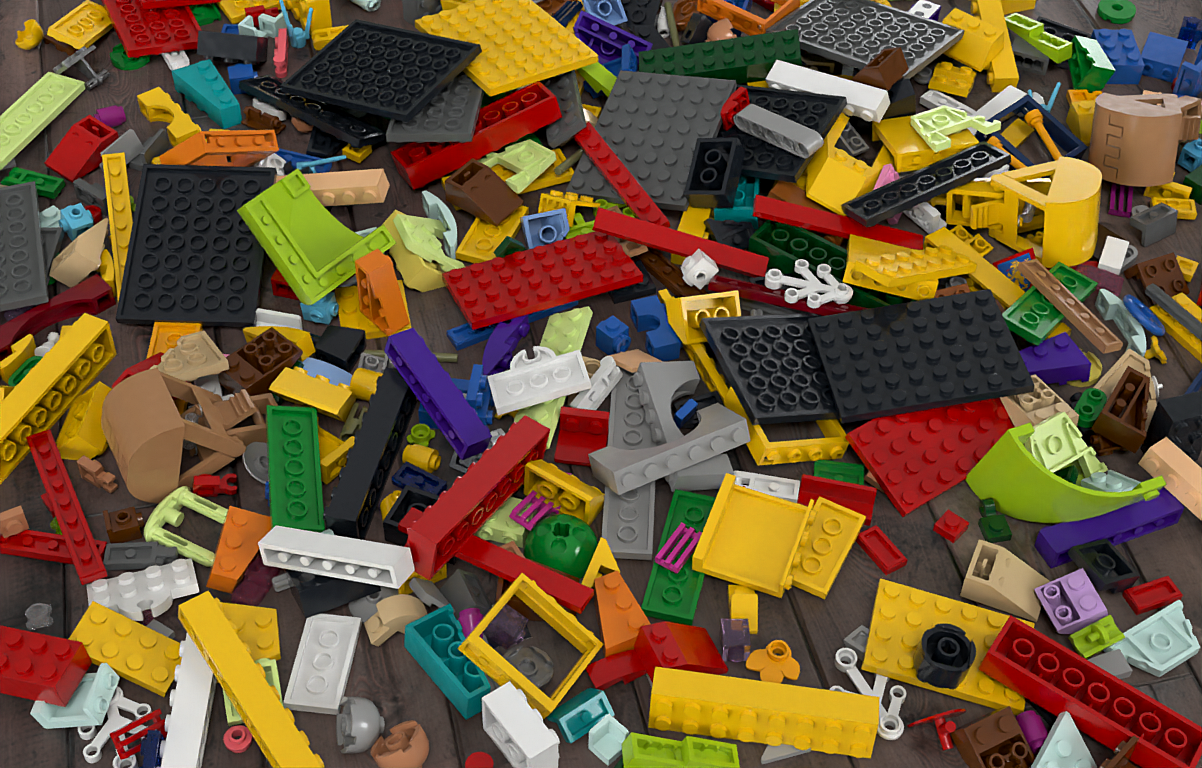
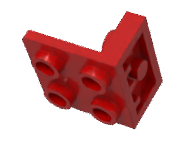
(581, 434)

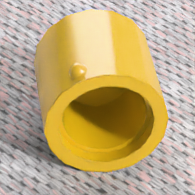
(364, 383)

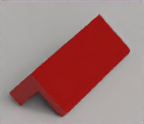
(849, 495)

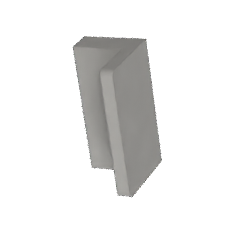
(127, 143)

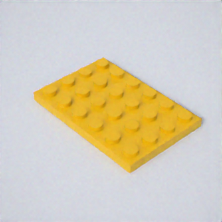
(898, 624)

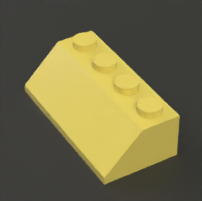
(415, 270)

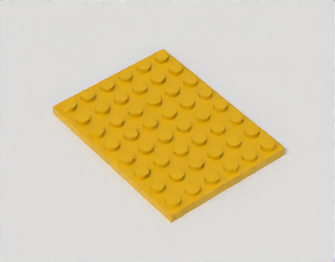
(516, 42)

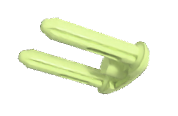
(169, 511)

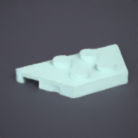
(1159, 641)
(1064, 747)

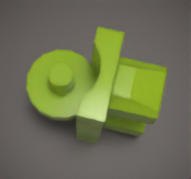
(1096, 637)

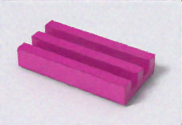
(531, 498)
(688, 533)

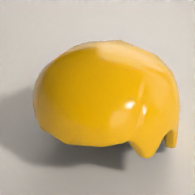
(31, 36)

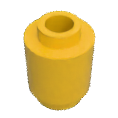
(422, 457)

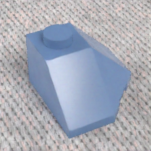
(606, 10)
(544, 227)

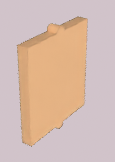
(631, 359)

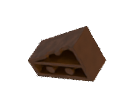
(1125, 411)

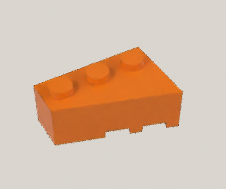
(380, 293)
(236, 547)
(617, 614)

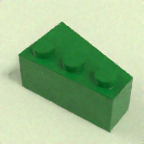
(1089, 65)

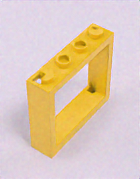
(794, 451)
(563, 622)

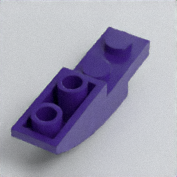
(501, 343)

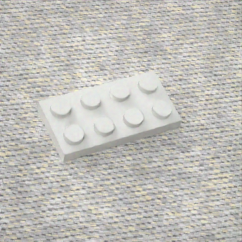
(323, 664)

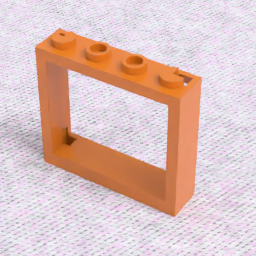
(744, 20)
(242, 146)

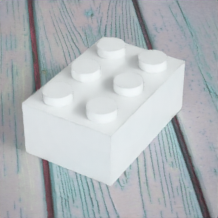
(519, 729)

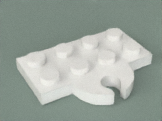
(538, 379)
(145, 589)

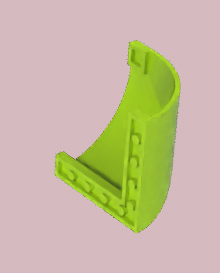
(306, 239)
(1035, 494)

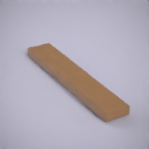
(1070, 306)

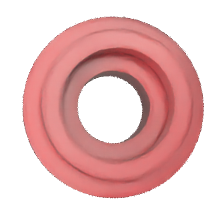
(237, 745)

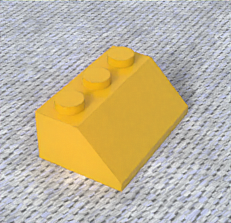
(979, 43)
(1081, 119)
(686, 313)
(312, 392)
(82, 427)
(563, 490)

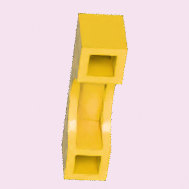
(158, 106)

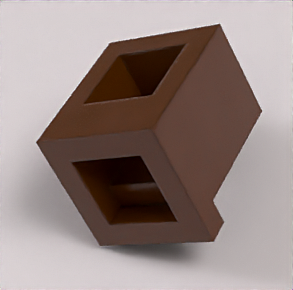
(123, 525)

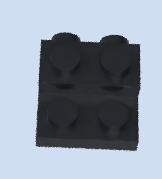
(1104, 565)

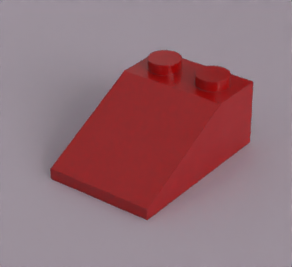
(678, 648)

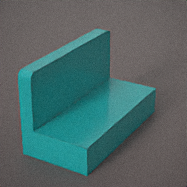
(581, 713)

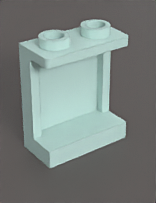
(86, 705)

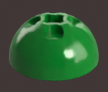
(562, 544)

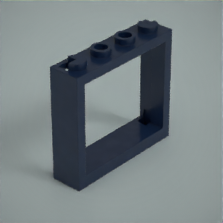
(1057, 131)

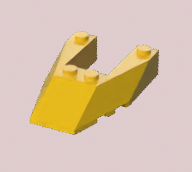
(838, 177)

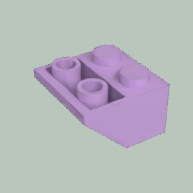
(1071, 602)

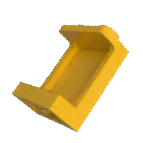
(332, 454)

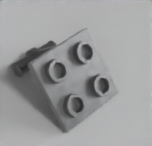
(80, 63)

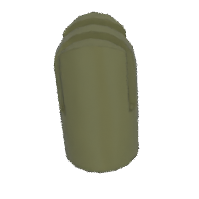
(352, 424)

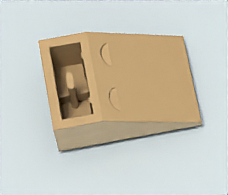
(80, 256)
(1036, 405)
(1003, 581)

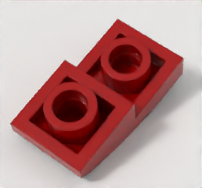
(733, 105)
(615, 668)

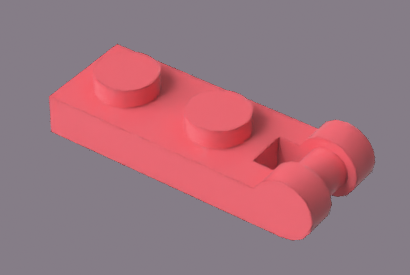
(281, 53)

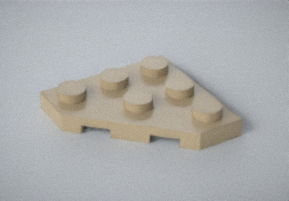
(193, 358)
(1112, 377)

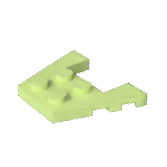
(945, 120)
(525, 159)
(420, 238)
(1060, 443)

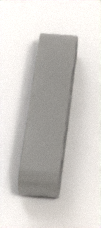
(778, 131)

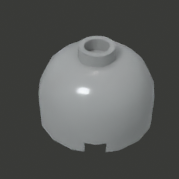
(358, 725)

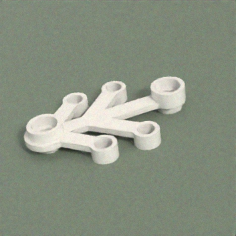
(835, 291)
(890, 718)
(113, 723)

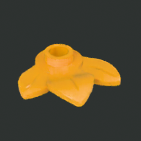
(774, 667)

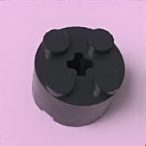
(944, 656)

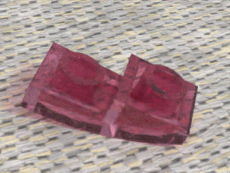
(1104, 278)
(256, 584)

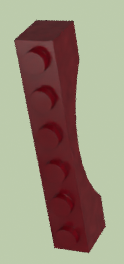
(86, 297)

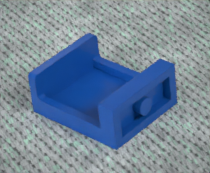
(1163, 56)
(627, 62)
(1189, 78)

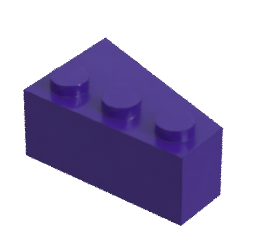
(1057, 360)

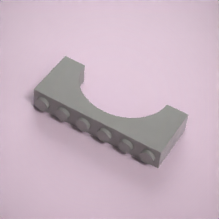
(660, 386)
(627, 469)

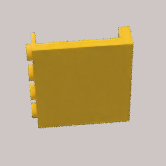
(909, 147)
(861, 248)
(753, 538)

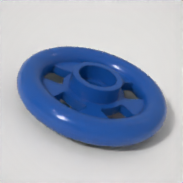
(1143, 315)

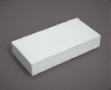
(1113, 255)

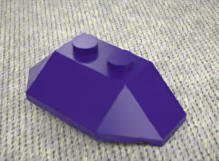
(606, 38)

